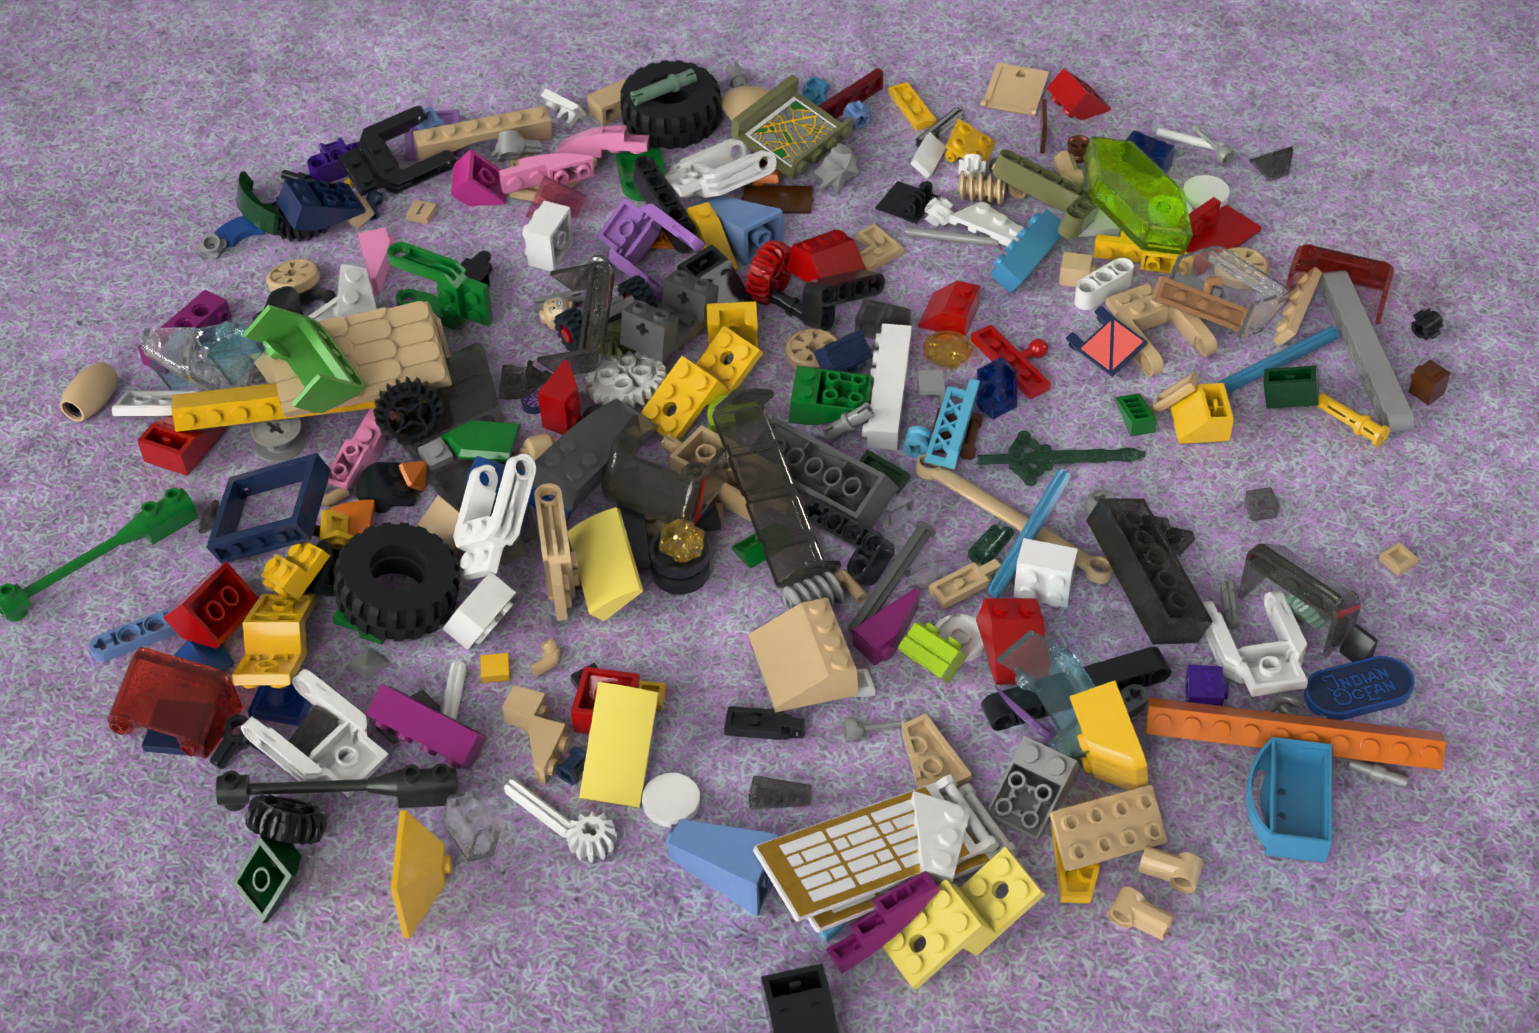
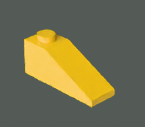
(710, 229)

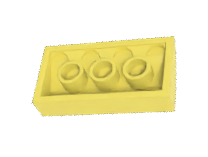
(605, 563)
(619, 745)

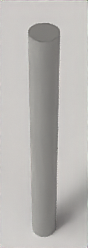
(951, 236)

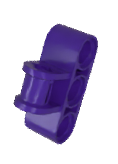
(326, 164)

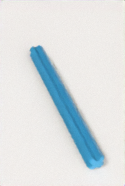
(1280, 358)
(1030, 531)

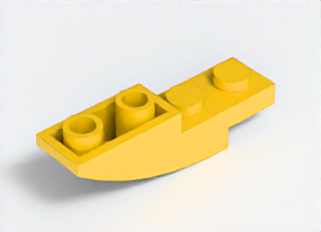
(1123, 247)

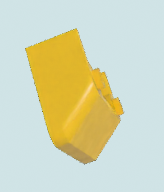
(1109, 738)

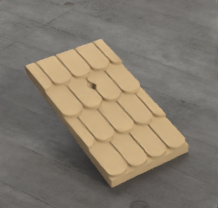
(380, 348)

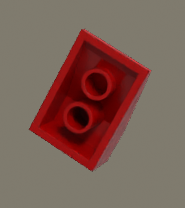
(1004, 623)

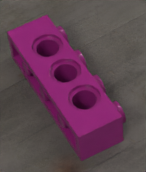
(201, 312)

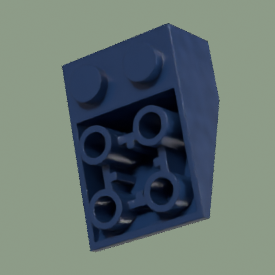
(317, 204)

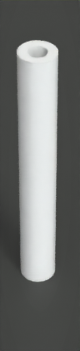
(1185, 138)

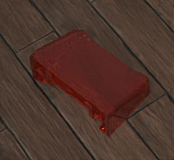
(175, 699)

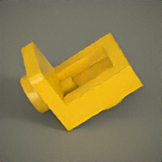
(334, 528)

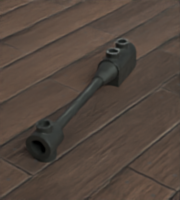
(410, 785)

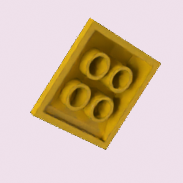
(417, 871)

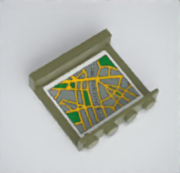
(789, 128)

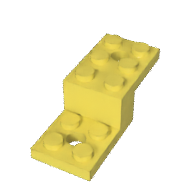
(964, 918)

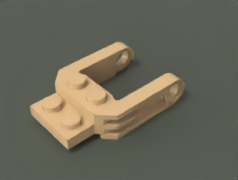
(1140, 313)
(555, 549)

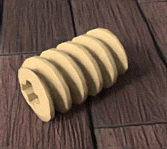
(982, 188)

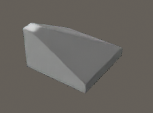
(368, 664)

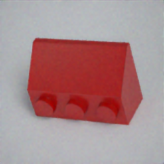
(824, 256)
(213, 607)

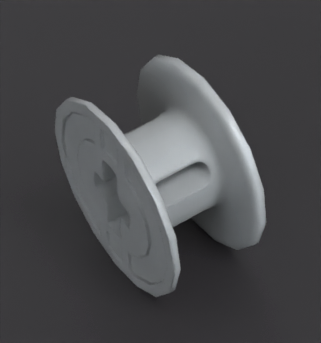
(278, 439)

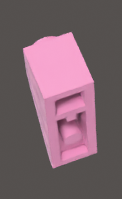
(374, 251)

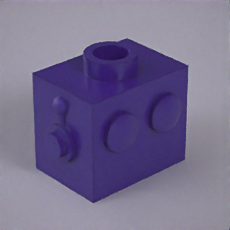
(1205, 685)

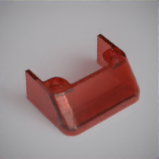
(1361, 270)

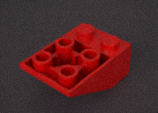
(176, 450)

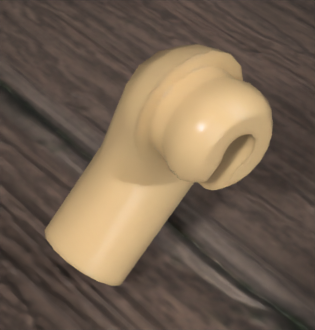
(549, 659)

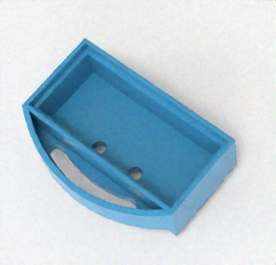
(1305, 777)

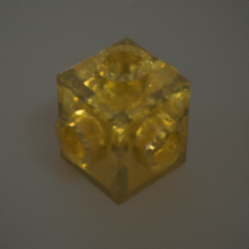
(681, 540)

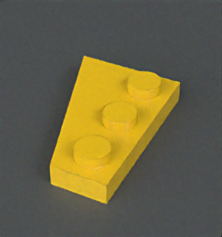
(1077, 884)

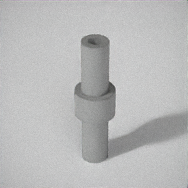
(1378, 772)

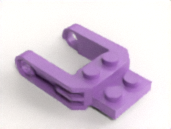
(633, 231)

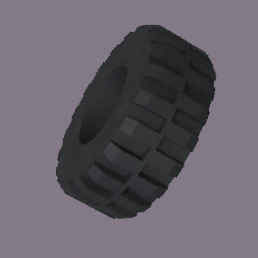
(674, 117)
(389, 611)

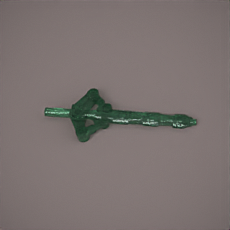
(1046, 458)

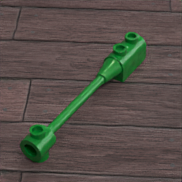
(154, 522)

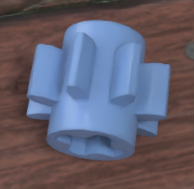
(859, 112)

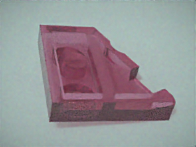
(557, 193)

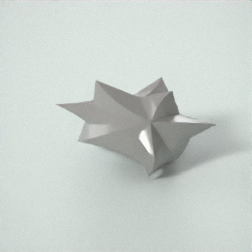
(837, 168)

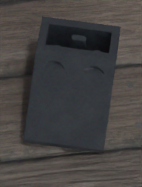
(718, 270)
(799, 1001)

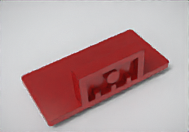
(1219, 227)

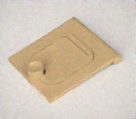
(1015, 89)

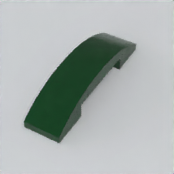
(259, 214)

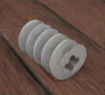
(813, 589)

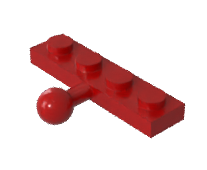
(995, 345)

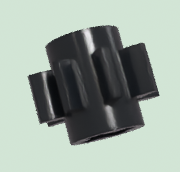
(1427, 324)

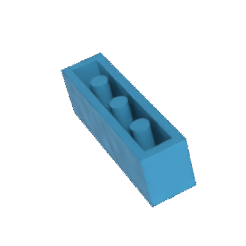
(1027, 252)

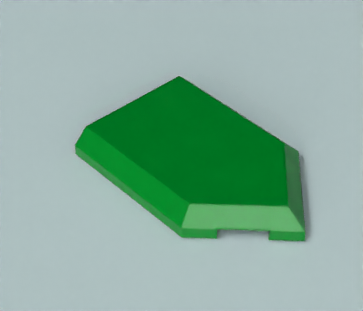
(483, 439)

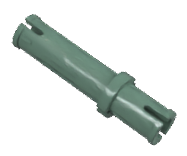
(672, 83)

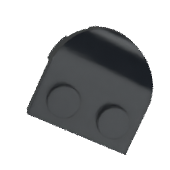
(385, 486)

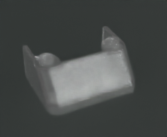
(1241, 284)

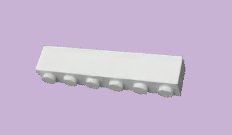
(888, 387)

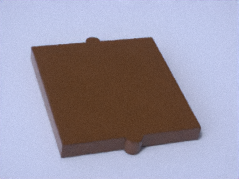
(1043, 125)

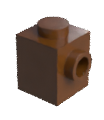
(1429, 382)

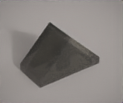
(1274, 164)

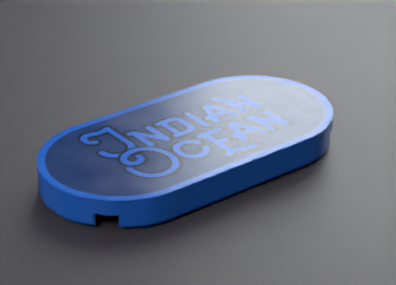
(1359, 688)

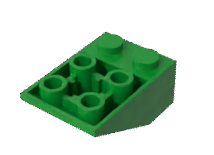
(824, 395)

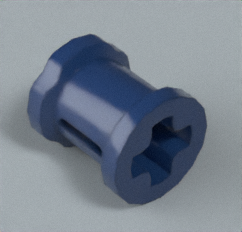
(572, 766)

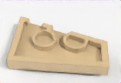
(931, 754)

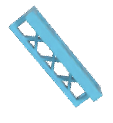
(956, 428)

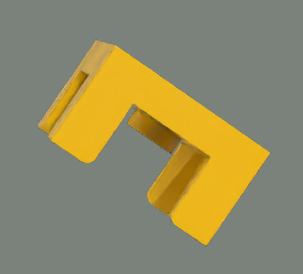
(736, 316)

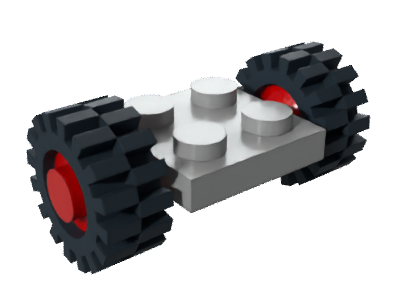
(570, 321)

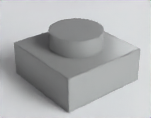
(435, 454)

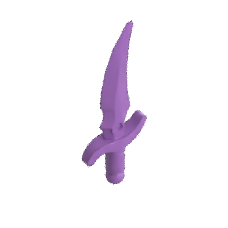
(1046, 730)

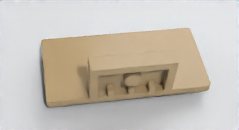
(1108, 827)

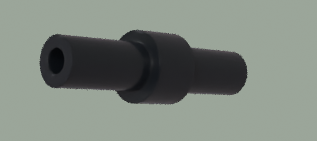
(288, 175)

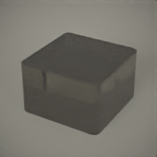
(1261, 504)

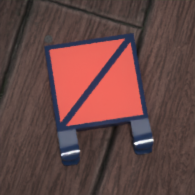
(1110, 345)

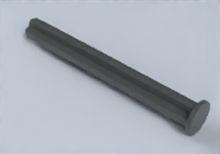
(894, 573)

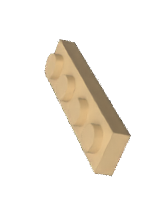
(1297, 306)

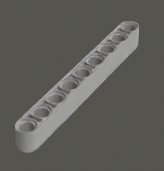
(1366, 352)

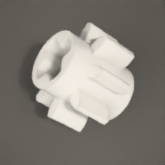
(973, 164)
(938, 211)

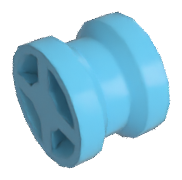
(916, 441)

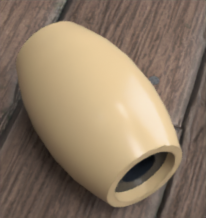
(89, 391)

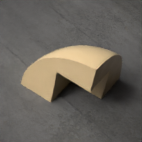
(740, 98)

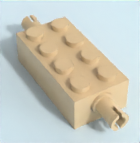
(702, 448)

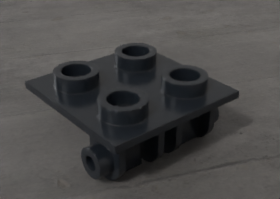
(907, 201)

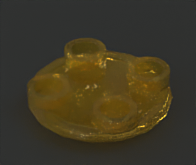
(947, 348)

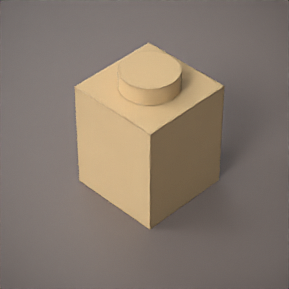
(1074, 268)

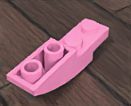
(608, 138)
(557, 166)
(358, 453)

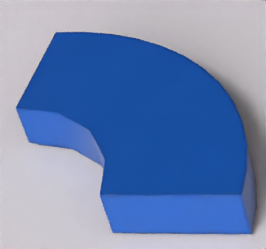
(237, 230)

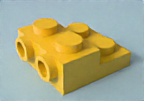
(296, 571)

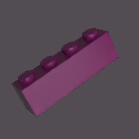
(425, 725)

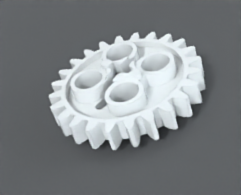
(628, 379)

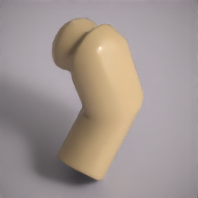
(335, 496)
(851, 585)

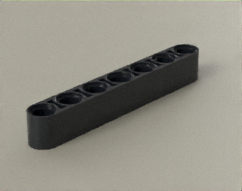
(1140, 667)

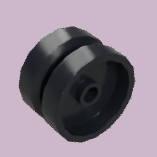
(678, 576)

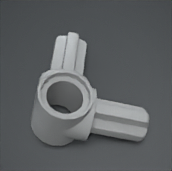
(512, 145)

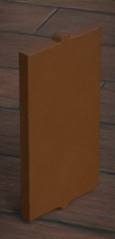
(787, 198)

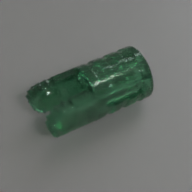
(990, 544)

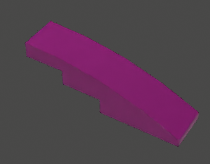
(891, 915)

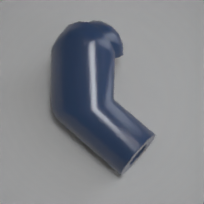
(374, 198)

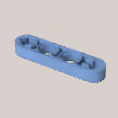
(139, 627)

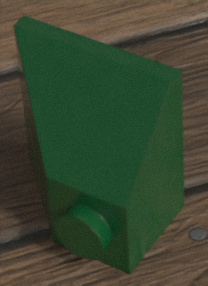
(267, 875)

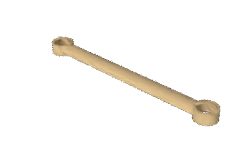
(1011, 516)

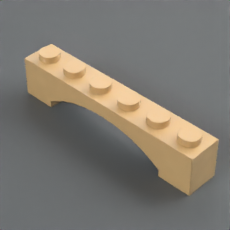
(529, 123)

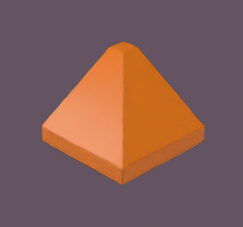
(414, 474)

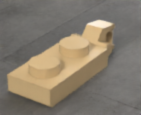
(963, 583)

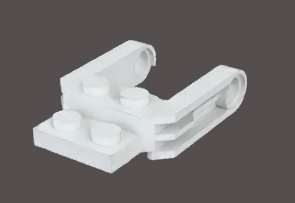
(717, 172)
(486, 536)
(1264, 666)
(340, 756)

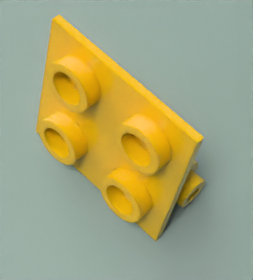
(968, 140)

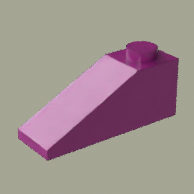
(883, 632)

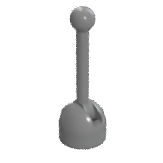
(1223, 154)
(854, 728)

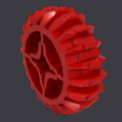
(768, 271)

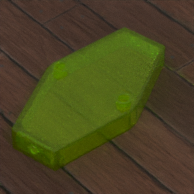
(1137, 195)

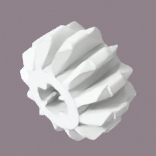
(591, 836)

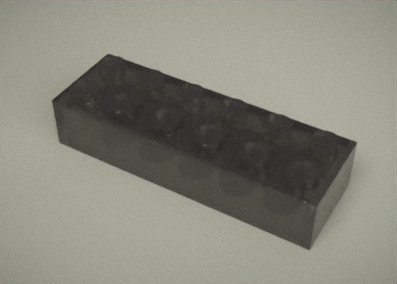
(1149, 571)

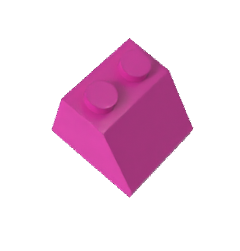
(476, 181)

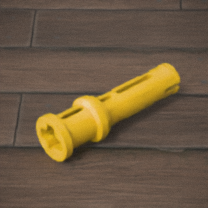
(1361, 424)

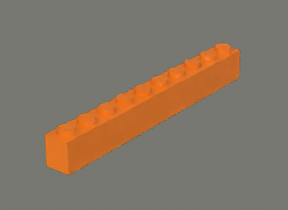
(1256, 727)

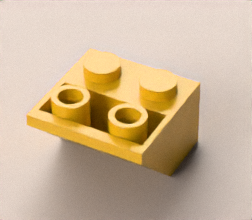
(1203, 415)

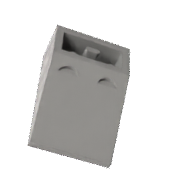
(1033, 787)

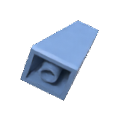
(746, 225)
(723, 860)

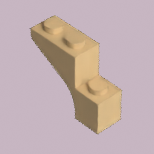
(548, 738)

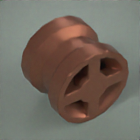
(1077, 146)

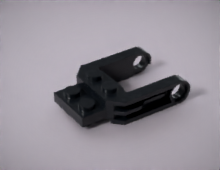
(374, 165)

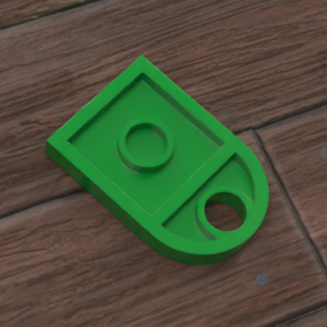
(625, 166)

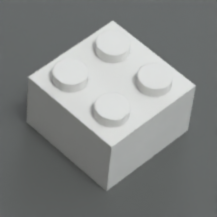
(548, 236)
(1045, 572)
(480, 611)

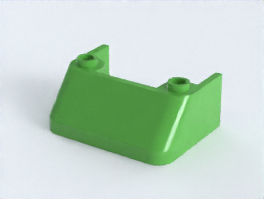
(310, 354)

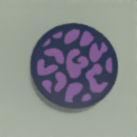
(531, 403)

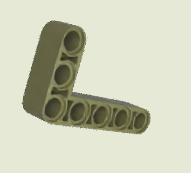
(1049, 188)

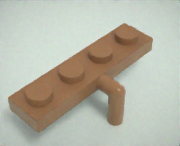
(1200, 302)

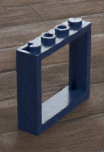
(232, 545)

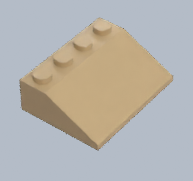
(804, 657)

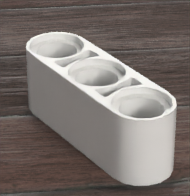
(1103, 282)

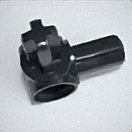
(231, 742)

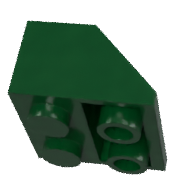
(1291, 386)

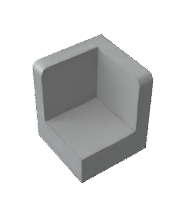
(931, 383)

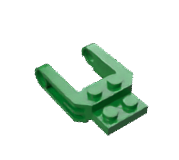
(458, 295)

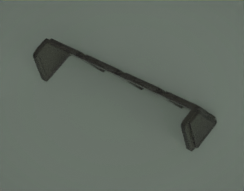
(768, 488)

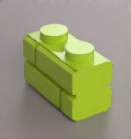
(932, 651)

